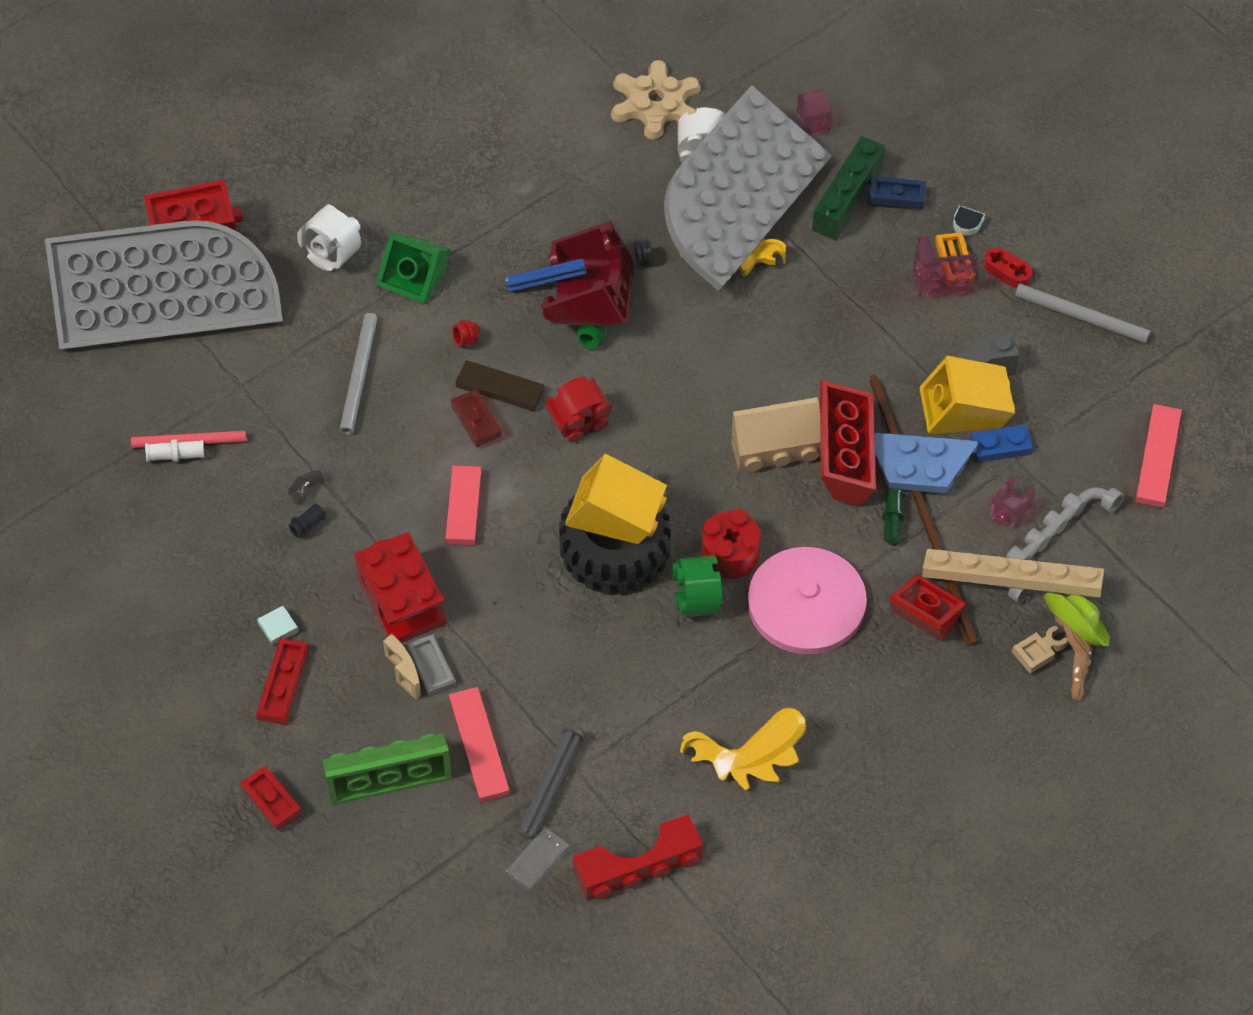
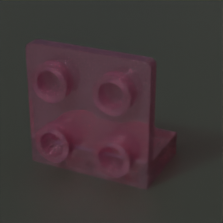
(942, 275)

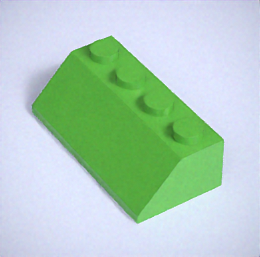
(387, 768)

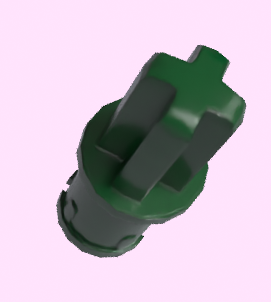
(893, 516)

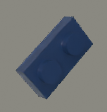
(897, 192)

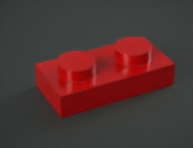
(271, 798)

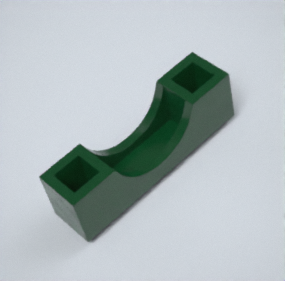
(837, 203)

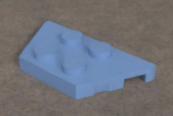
(921, 461)

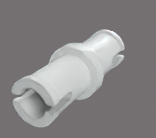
(174, 450)

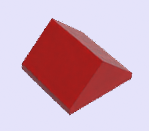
(927, 606)

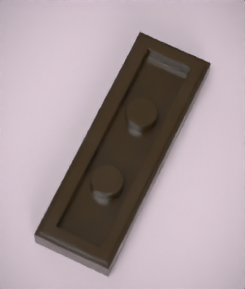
(500, 385)

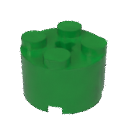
(698, 586)

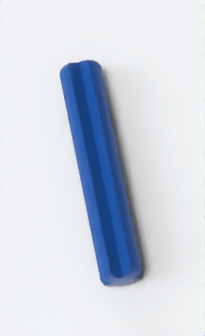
(546, 275)

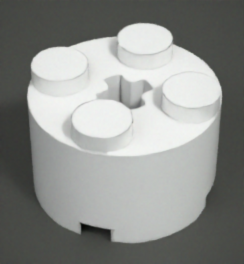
(695, 128)
(330, 238)

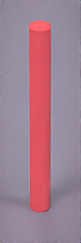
(208, 438)

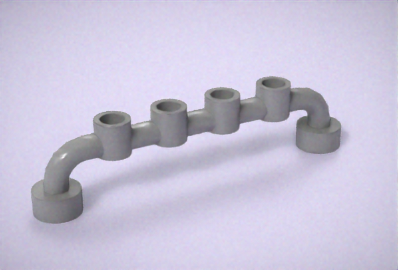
(1056, 523)

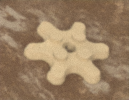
(653, 113)

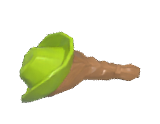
(1083, 632)

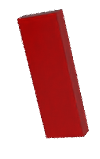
(282, 681)

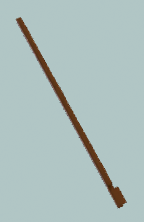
(965, 628)

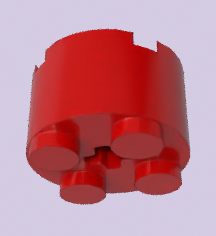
(579, 408)
(733, 541)

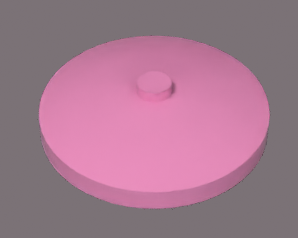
(807, 600)

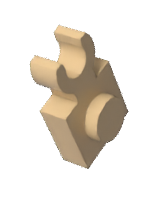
(1038, 651)

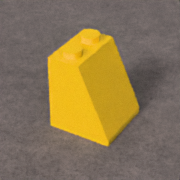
(966, 397)
(617, 501)

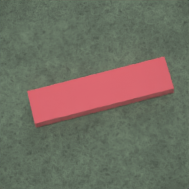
(1158, 455)
(479, 745)

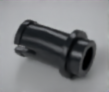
(301, 525)

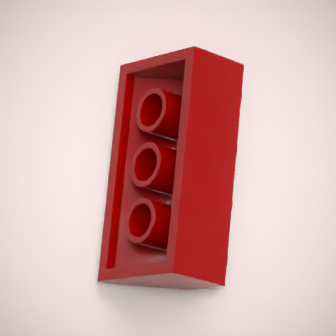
(847, 442)

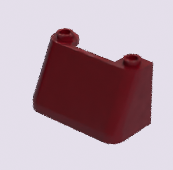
(601, 294)

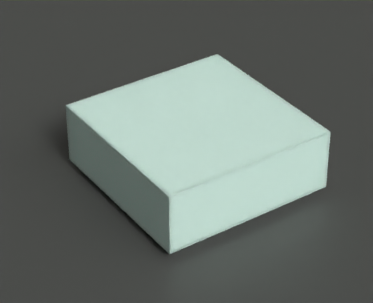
(277, 625)

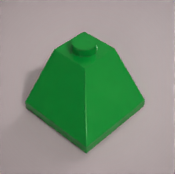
(412, 266)

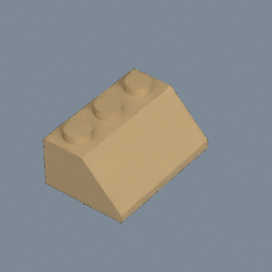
(776, 434)

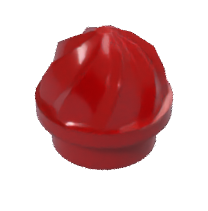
(465, 333)

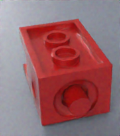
(194, 203)
(400, 587)

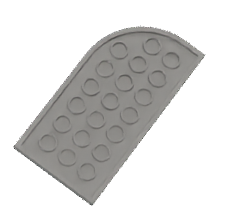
(738, 185)
(158, 283)

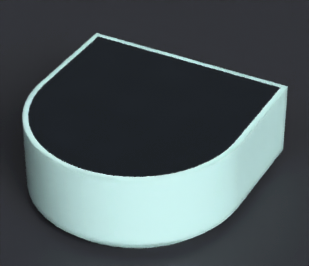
(967, 221)

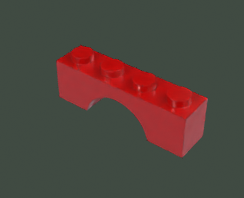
(603, 872)

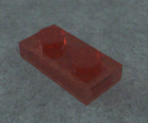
(476, 418)

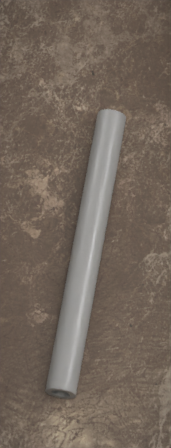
(1082, 313)
(358, 374)

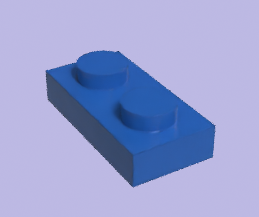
(1002, 443)

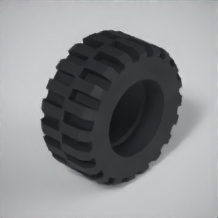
(614, 568)

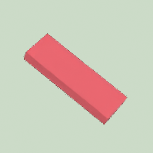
(463, 505)

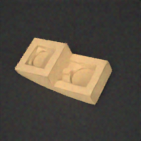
(405, 669)

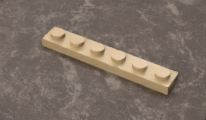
(1013, 573)

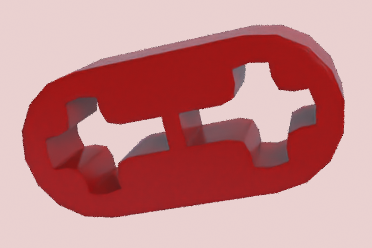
(1007, 268)

